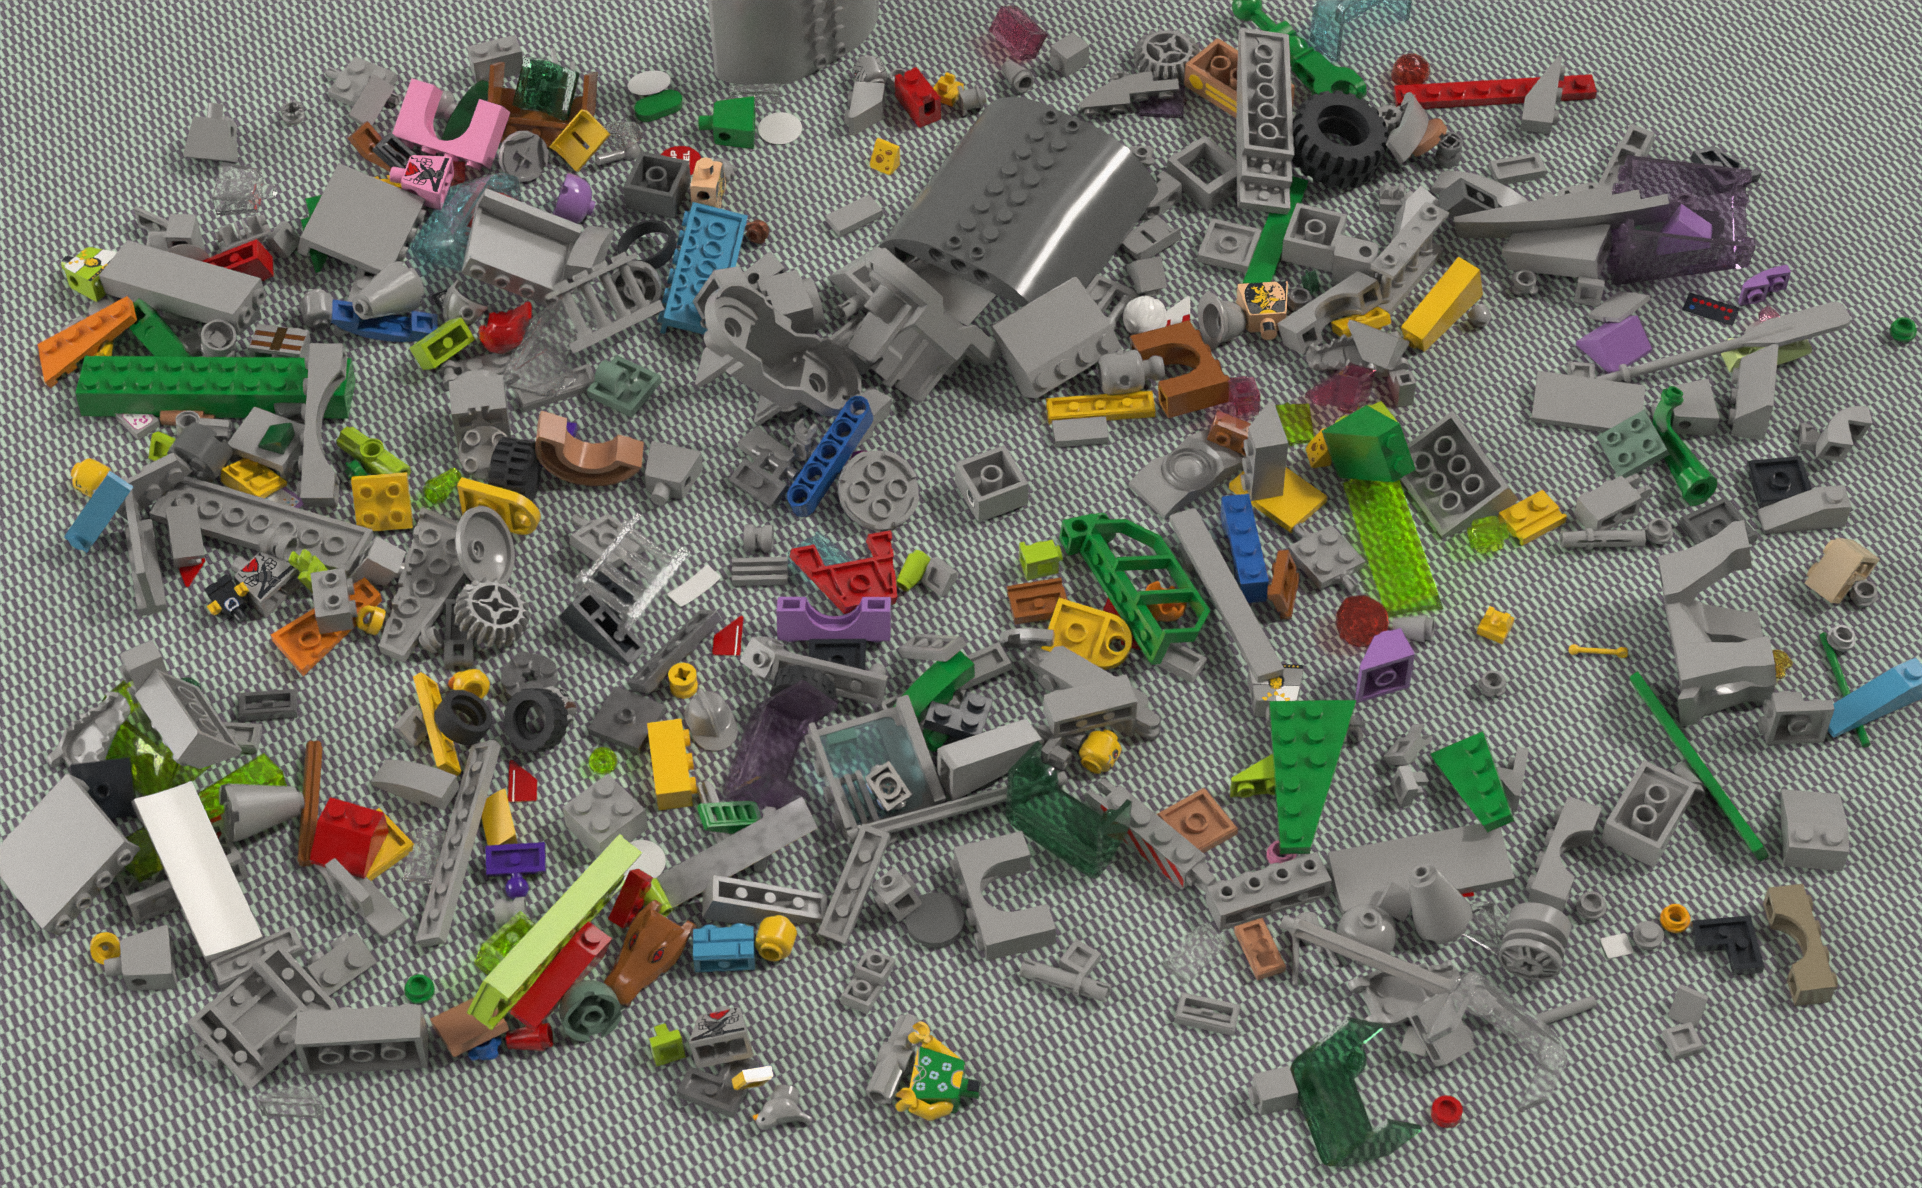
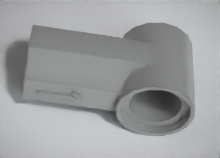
(220, 426)

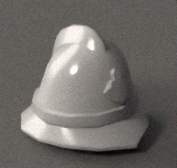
(1219, 320)

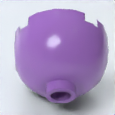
(574, 199)

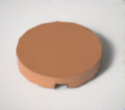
(1431, 137)

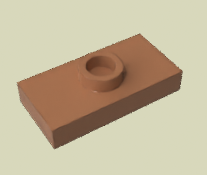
(1259, 949)

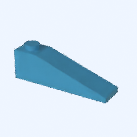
(98, 512)
(1878, 697)

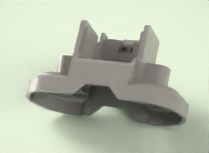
(911, 332)
(765, 354)

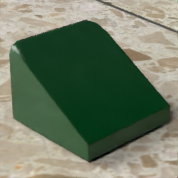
(278, 438)

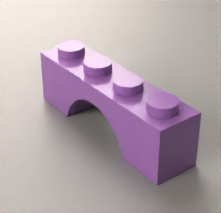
(800, 621)

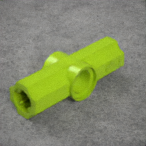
(370, 453)

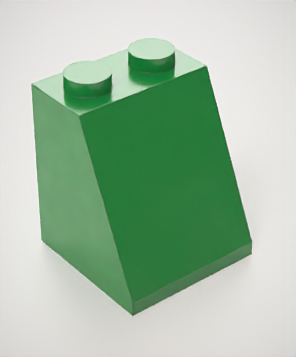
(1368, 447)

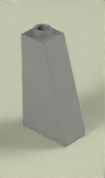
(1560, 250)
(983, 757)

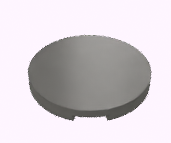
(878, 490)

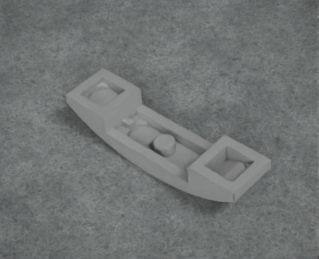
(1411, 129)
(1504, 194)

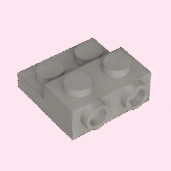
(1794, 720)

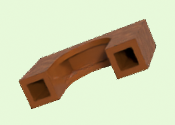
(1183, 345)

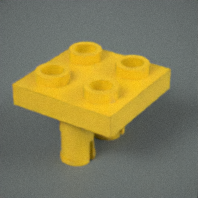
(382, 501)

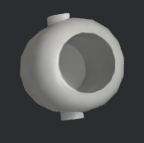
(1126, 371)

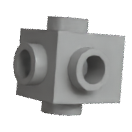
(760, 656)
(896, 894)

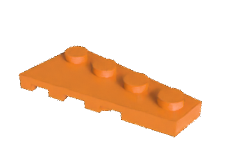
(84, 338)

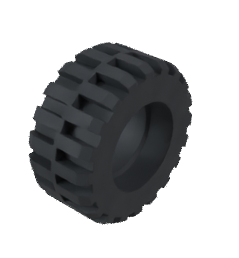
(1345, 117)

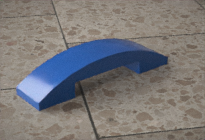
(385, 328)

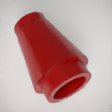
(527, 1039)

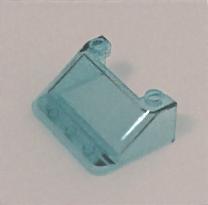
(446, 232)

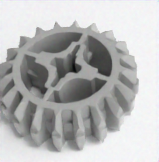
(1165, 54)
(492, 613)

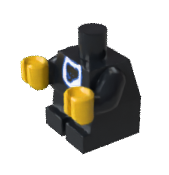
(228, 599)

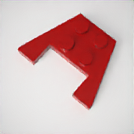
(852, 580)

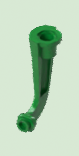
(1689, 473)

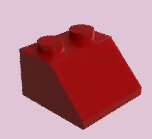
(349, 835)

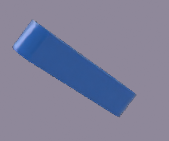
(830, 468)

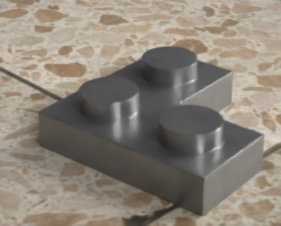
(715, 1091)

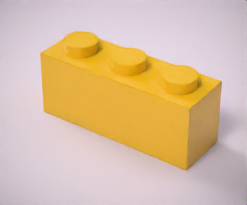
(671, 764)

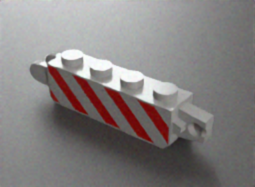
(1155, 839)

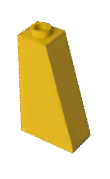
(1443, 305)

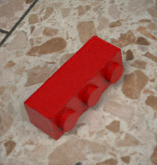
(630, 898)

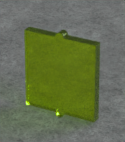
(1296, 422)

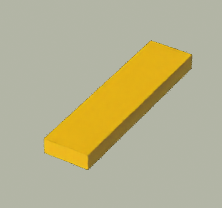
(1114, 407)
(442, 747)

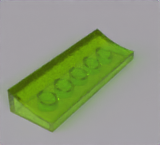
(1392, 546)

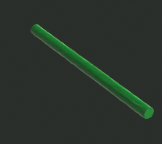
(1842, 683)

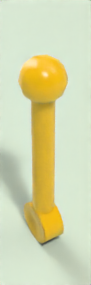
(1621, 652)

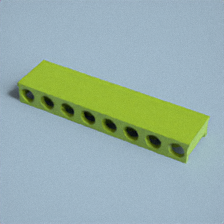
(552, 932)

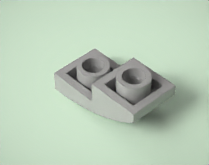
(868, 981)

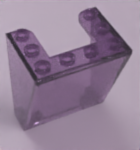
(1707, 190)

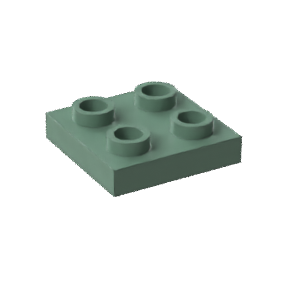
(623, 385)
(1633, 445)

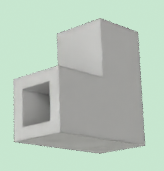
(1402, 387)

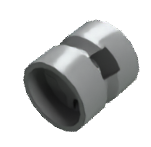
(218, 339)

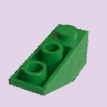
(155, 332)

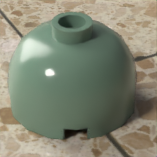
(589, 1009)

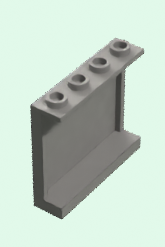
(363, 221)
(518, 247)
(63, 855)

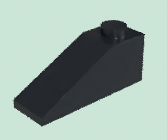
(598, 626)

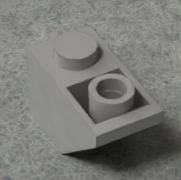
(865, 105)

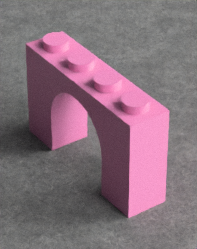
(475, 146)

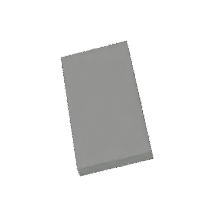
(1584, 401)

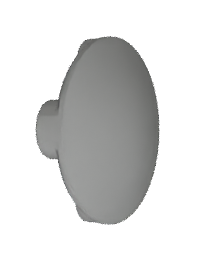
(477, 450)

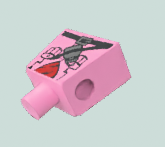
(426, 178)

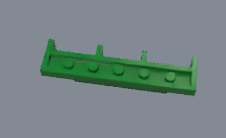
(1124, 596)

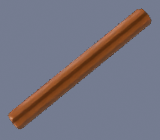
(310, 792)

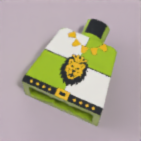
(85, 269)

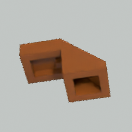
(364, 141)

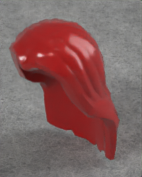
(505, 329)

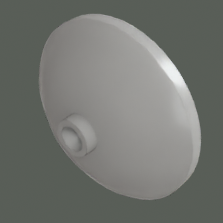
(484, 545)

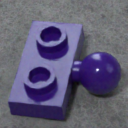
(516, 861)

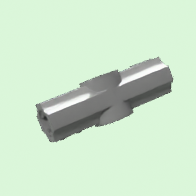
(893, 1061)

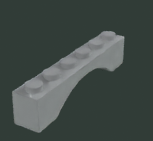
(326, 372)

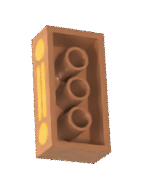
(1214, 75)

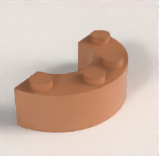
(583, 461)

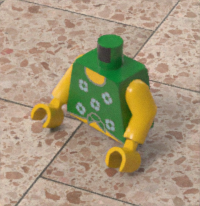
(936, 1079)

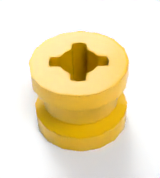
(678, 686)

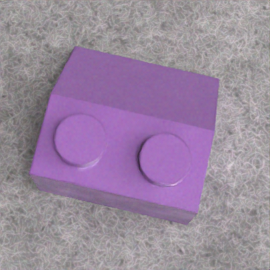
(1385, 666)

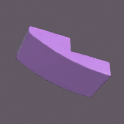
(1758, 286)

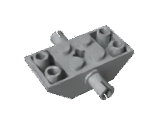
(857, 285)

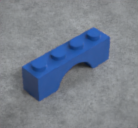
(1247, 555)

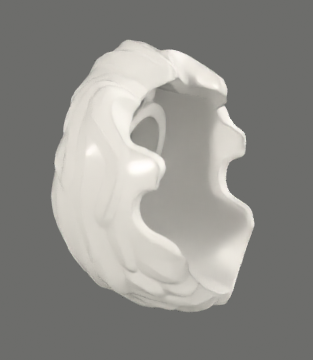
(1144, 315)

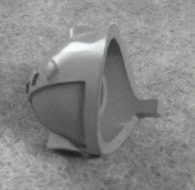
(458, 306)

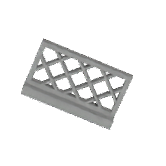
(144, 561)
(160, 896)

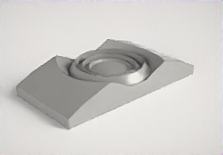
(1185, 474)

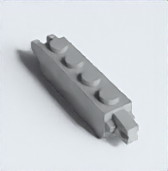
(1066, 669)

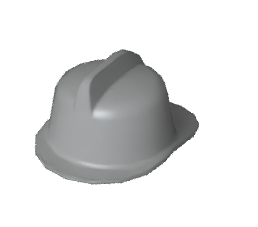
(711, 721)

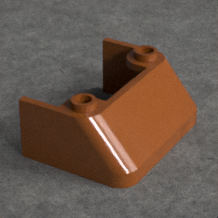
(537, 122)

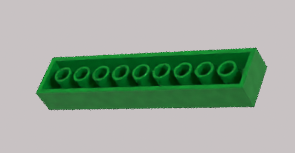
(208, 384)

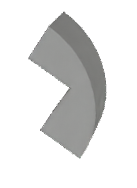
(1838, 435)

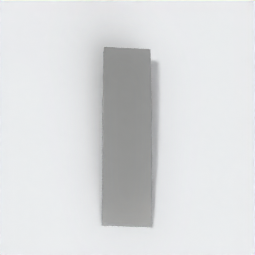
(1264, 121)
(1564, 211)

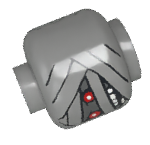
(869, 69)

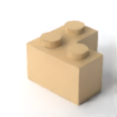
(1840, 568)

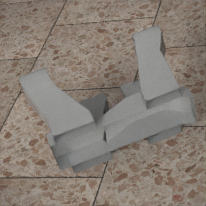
(1715, 648)

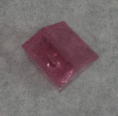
(1345, 388)

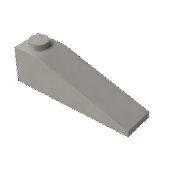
(751, 902)

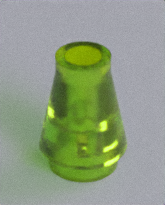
(439, 487)

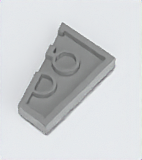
(155, 480)

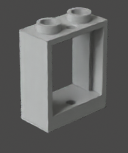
(1216, 191)

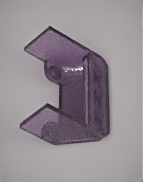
(771, 745)

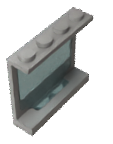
(870, 741)

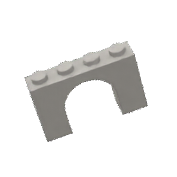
(999, 931)

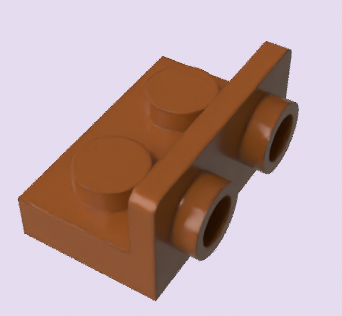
(1229, 432)

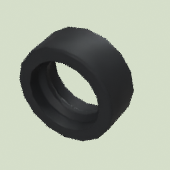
(456, 729)

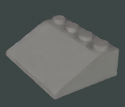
(1054, 338)
(1454, 477)

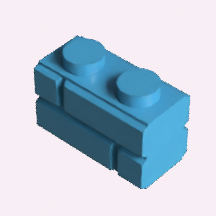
(724, 948)

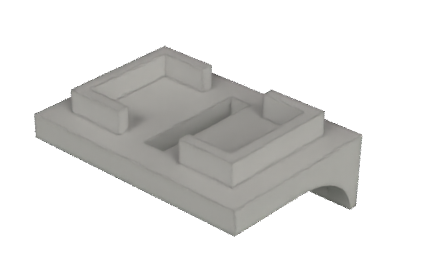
(1157, 231)

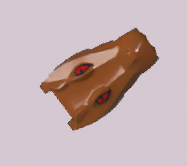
(647, 951)

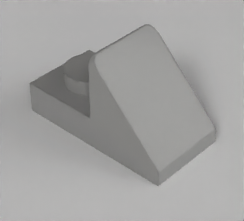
(1513, 777)

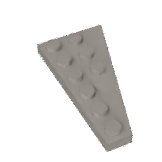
(425, 584)

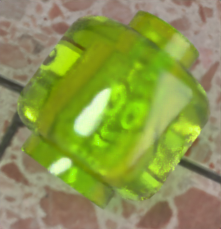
(1487, 534)

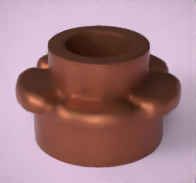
(757, 231)

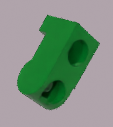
(1075, 530)

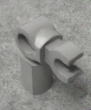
(803, 442)

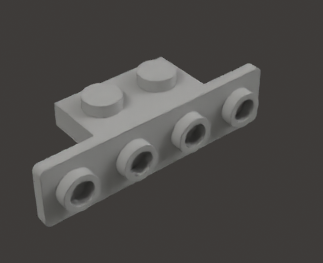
(364, 898)

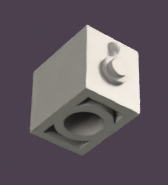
(876, 782)

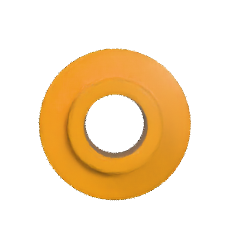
(1678, 912)

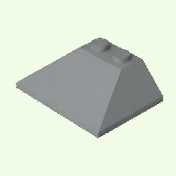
(260, 1015)

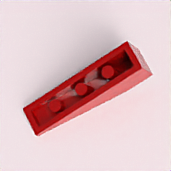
(247, 259)
(569, 967)

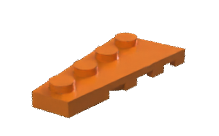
(302, 640)

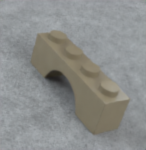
(1790, 912)

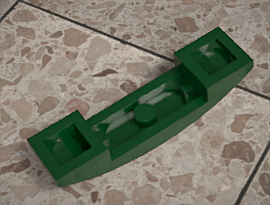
(464, 111)

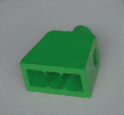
(732, 122)

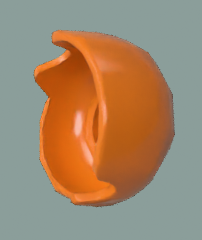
(1165, 612)

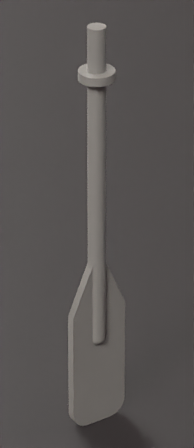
(1777, 331)

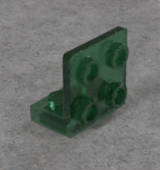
(546, 87)

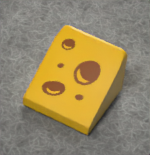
(885, 156)
(1318, 452)

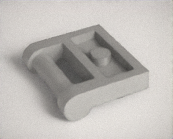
(1104, 291)

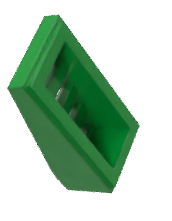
(745, 811)

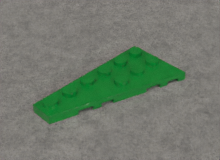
(1305, 754)

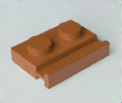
(1284, 584)
(1034, 600)

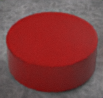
(1446, 1111)

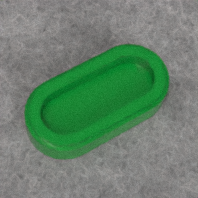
(658, 105)

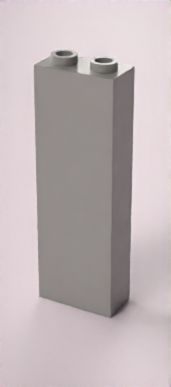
(182, 285)

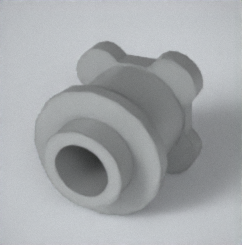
(971, 98)

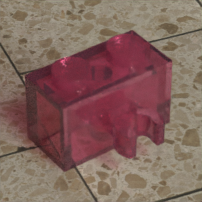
(1017, 32)

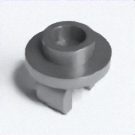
(1354, 727)

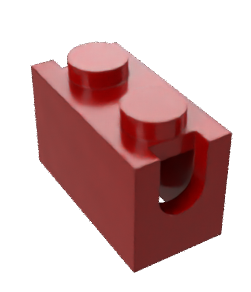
(913, 93)

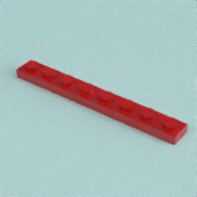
(1490, 91)

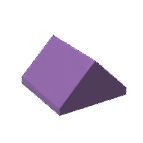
(1687, 223)
(1616, 343)

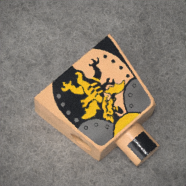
(708, 178)
(1263, 306)

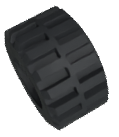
(515, 467)

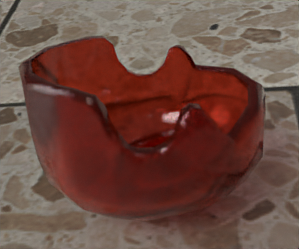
(1410, 69)

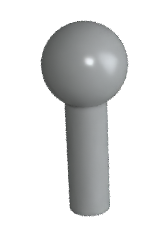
(631, 154)

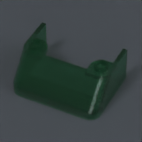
(1059, 819)
(1333, 1103)

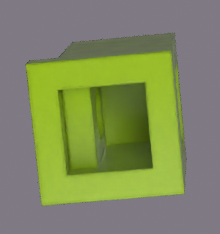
(1039, 559)

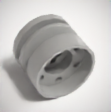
(1534, 941)

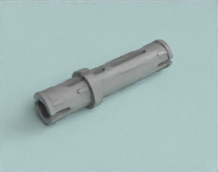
(1602, 538)
(1072, 982)

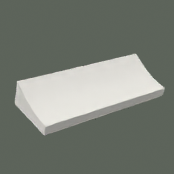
(198, 871)

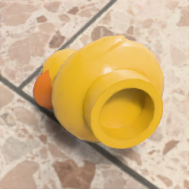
(471, 681)

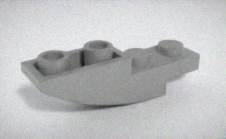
(1117, 94)

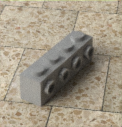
(1268, 890)

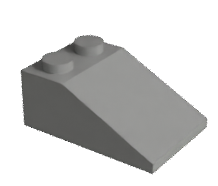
(1648, 813)
(1813, 830)

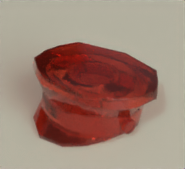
(1360, 620)

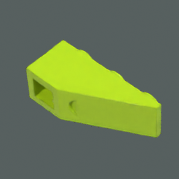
(1254, 780)

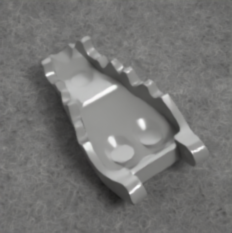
(1341, 353)
(92, 734)
(1392, 997)

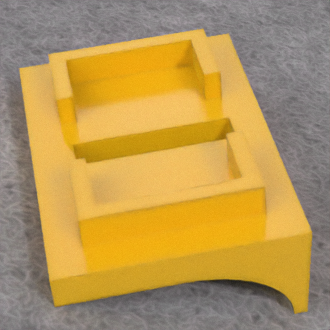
(571, 148)
(251, 478)

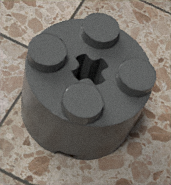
(202, 451)

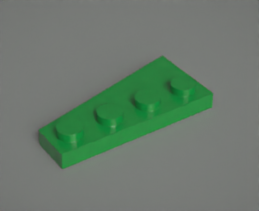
(1476, 779)

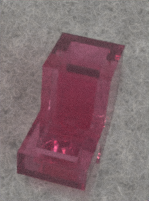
(1243, 397)

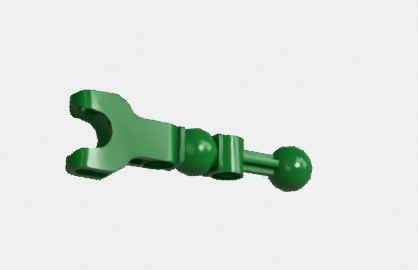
(1306, 63)

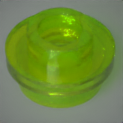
(603, 754)

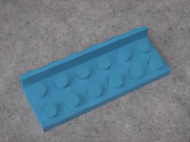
(707, 245)

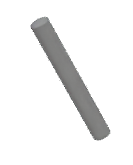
(1567, 1010)

